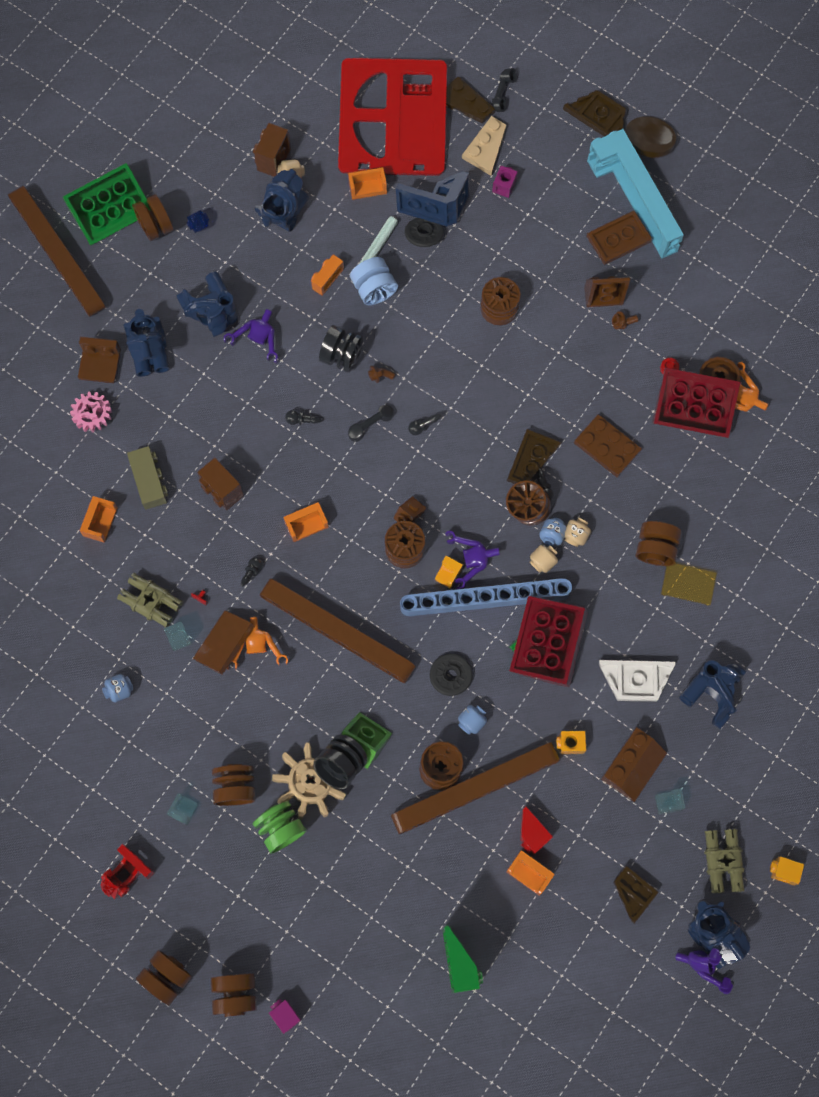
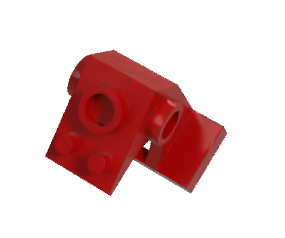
(112, 885)

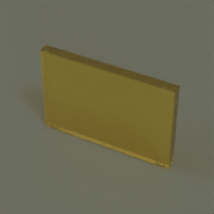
(689, 584)

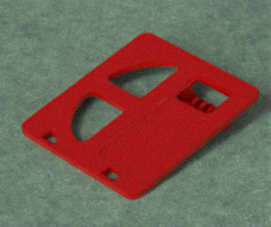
(411, 117)

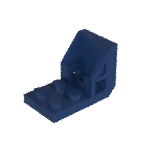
(432, 205)

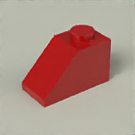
(532, 832)

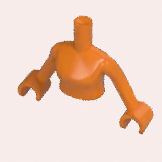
(748, 397)
(257, 643)

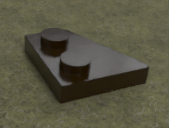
(634, 893)

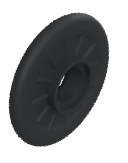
(413, 234)
(451, 662)

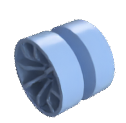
(373, 281)

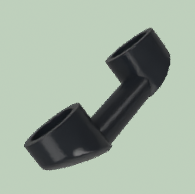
(507, 76)
(356, 430)

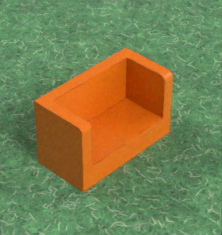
(367, 183)
(98, 519)
(306, 522)
(530, 873)

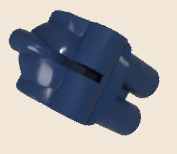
(286, 200)
(213, 310)
(146, 347)
(718, 686)
(721, 933)

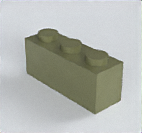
(147, 477)

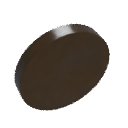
(651, 136)

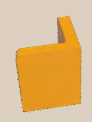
(448, 572)

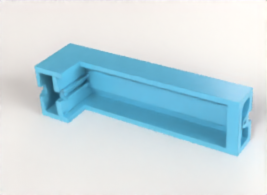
(617, 155)

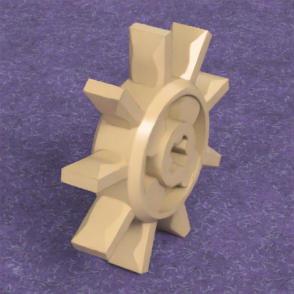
(300, 790)

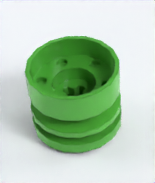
(279, 827)

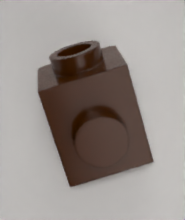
(409, 510)

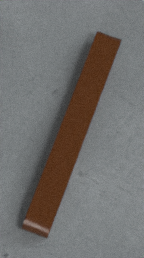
(56, 251)
(337, 631)
(475, 788)

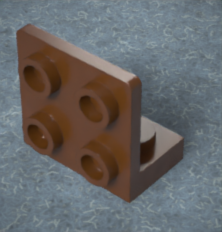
(99, 360)

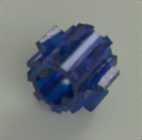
(198, 221)

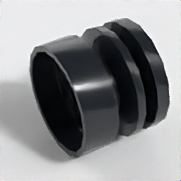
(343, 349)
(340, 762)

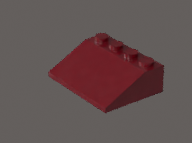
(696, 402)
(549, 641)

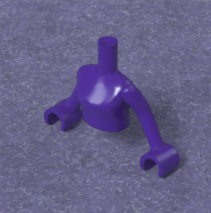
(259, 333)
(474, 557)
(706, 965)

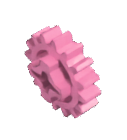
(89, 403)

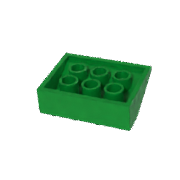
(105, 203)
(461, 968)

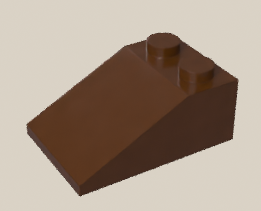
(606, 291)

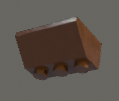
(634, 765)

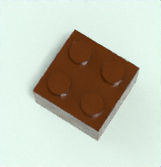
(271, 149)
(220, 484)

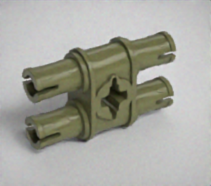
(150, 609)
(716, 868)

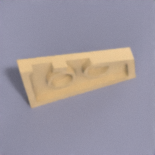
(485, 146)

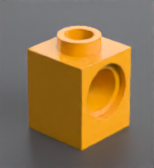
(578, 736)
(786, 870)

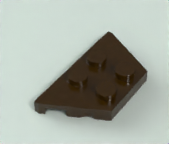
(597, 112)

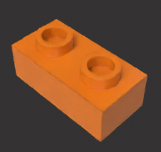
(327, 275)

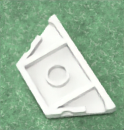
(636, 678)

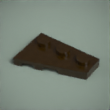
(466, 100)
(531, 456)

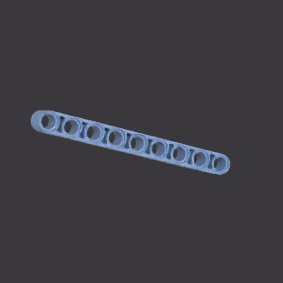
(475, 594)

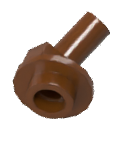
(620, 322)
(376, 373)

